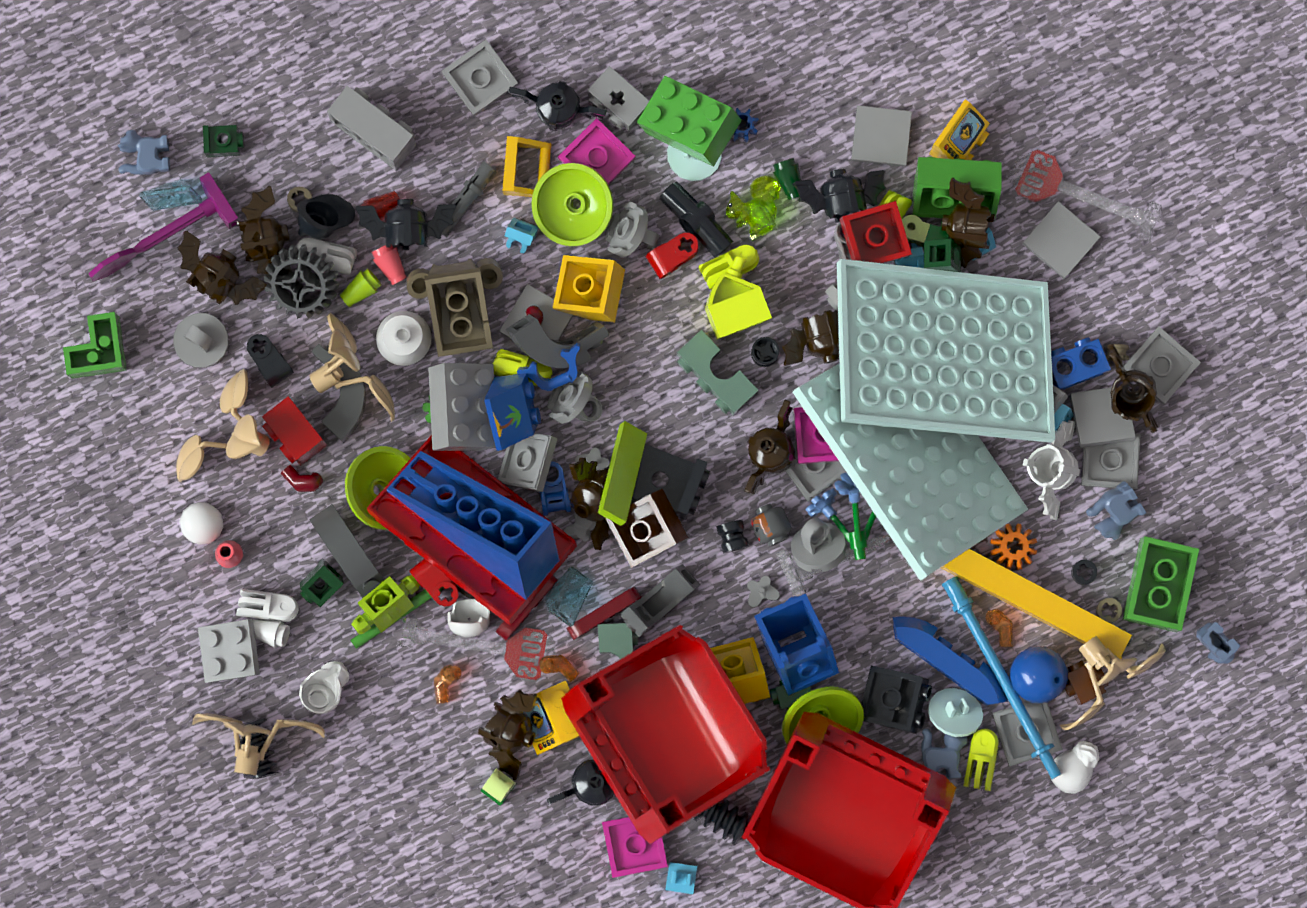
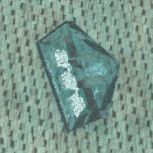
(170, 195)
(568, 596)

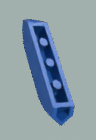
(918, 638)

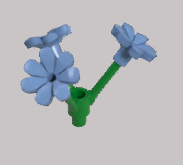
(858, 538)

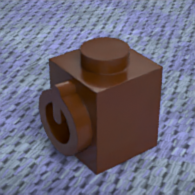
(1080, 683)

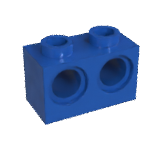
(1079, 369)

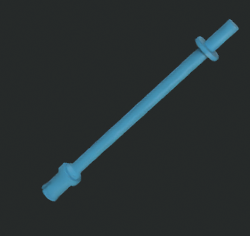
(963, 606)

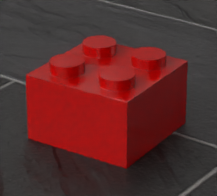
(876, 234)
(295, 432)

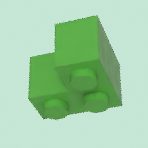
(103, 354)

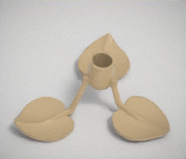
(344, 347)
(243, 440)
(1099, 657)
(247, 756)

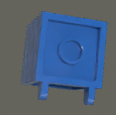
(804, 660)

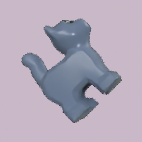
(148, 153)
(1120, 511)
(1220, 647)
(946, 757)

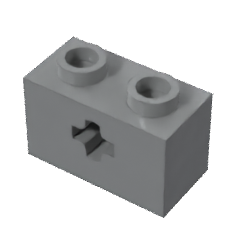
(611, 85)

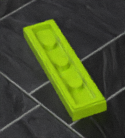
(622, 473)

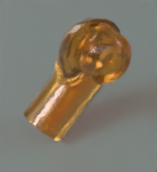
(1003, 625)
(556, 664)
(443, 680)

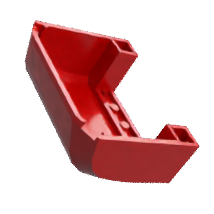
(667, 732)
(848, 814)

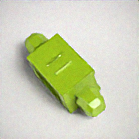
(389, 613)

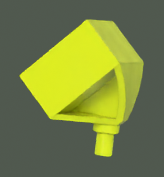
(735, 303)

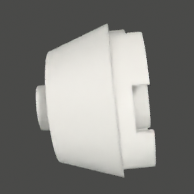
(403, 338)

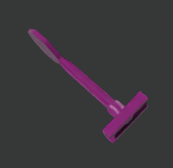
(214, 203)

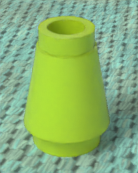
(360, 287)

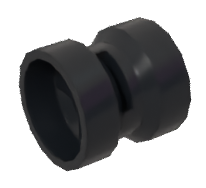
(764, 348)
(735, 542)

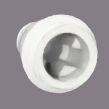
(271, 632)

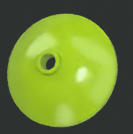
(554, 204)
(370, 469)
(830, 702)

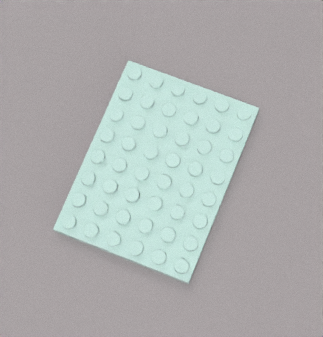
(944, 351)
(924, 486)

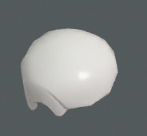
(201, 523)
(465, 609)

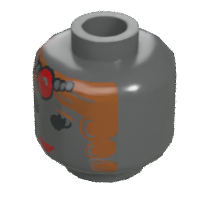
(771, 525)

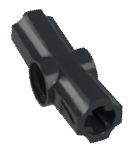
(696, 218)

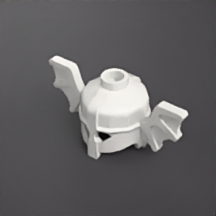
(1053, 468)

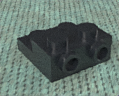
(895, 699)

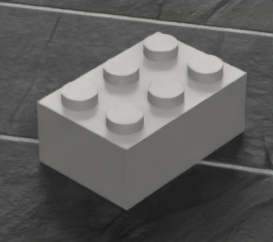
(372, 127)
(459, 407)

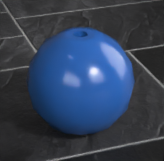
(1038, 674)

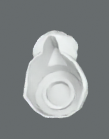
(323, 688)
(1076, 767)

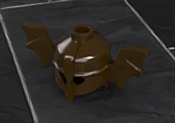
(967, 221)
(262, 235)
(216, 273)
(820, 337)
(1133, 403)
(780, 453)
(587, 497)
(510, 730)

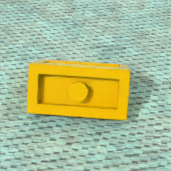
(511, 164)

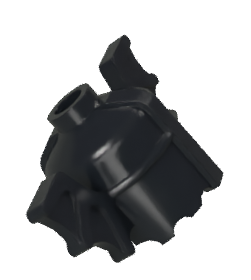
(557, 115)
(841, 193)
(406, 223)
(581, 786)

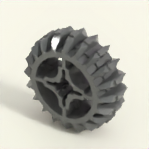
(321, 281)

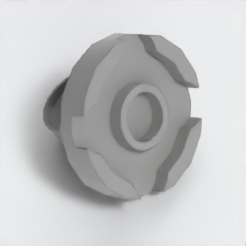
(630, 230)
(201, 340)
(570, 399)
(818, 546)

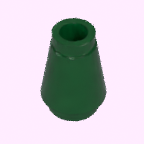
(786, 174)

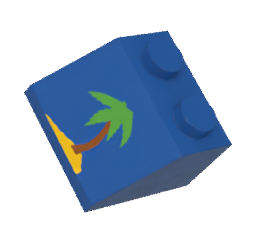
(511, 409)

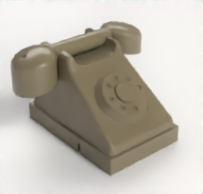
(458, 303)

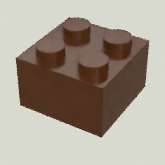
(648, 529)

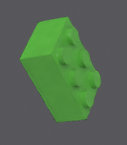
(689, 121)
(933, 184)
(1160, 584)

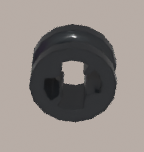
(1079, 579)

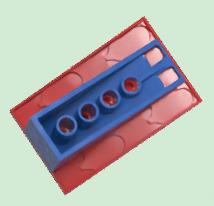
(472, 529)

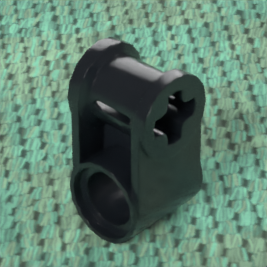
(271, 363)

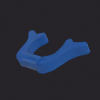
(557, 381)

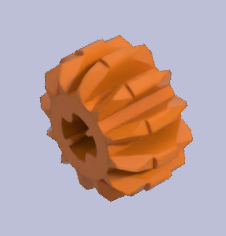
(1019, 554)

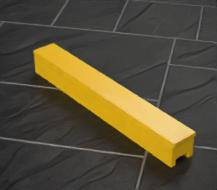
(1036, 601)

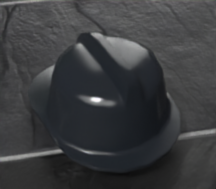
(324, 215)

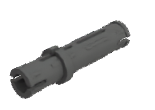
(472, 190)

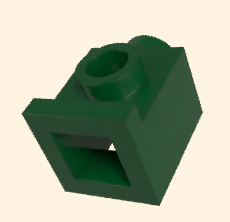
(213, 148)
(942, 255)
(320, 595)
(780, 696)

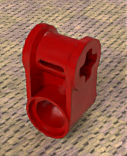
(668, 257)
(432, 580)

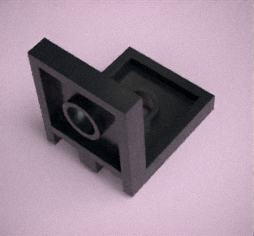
(682, 475)

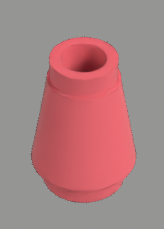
(389, 263)
(235, 556)

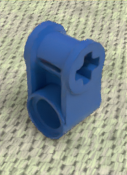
(555, 491)

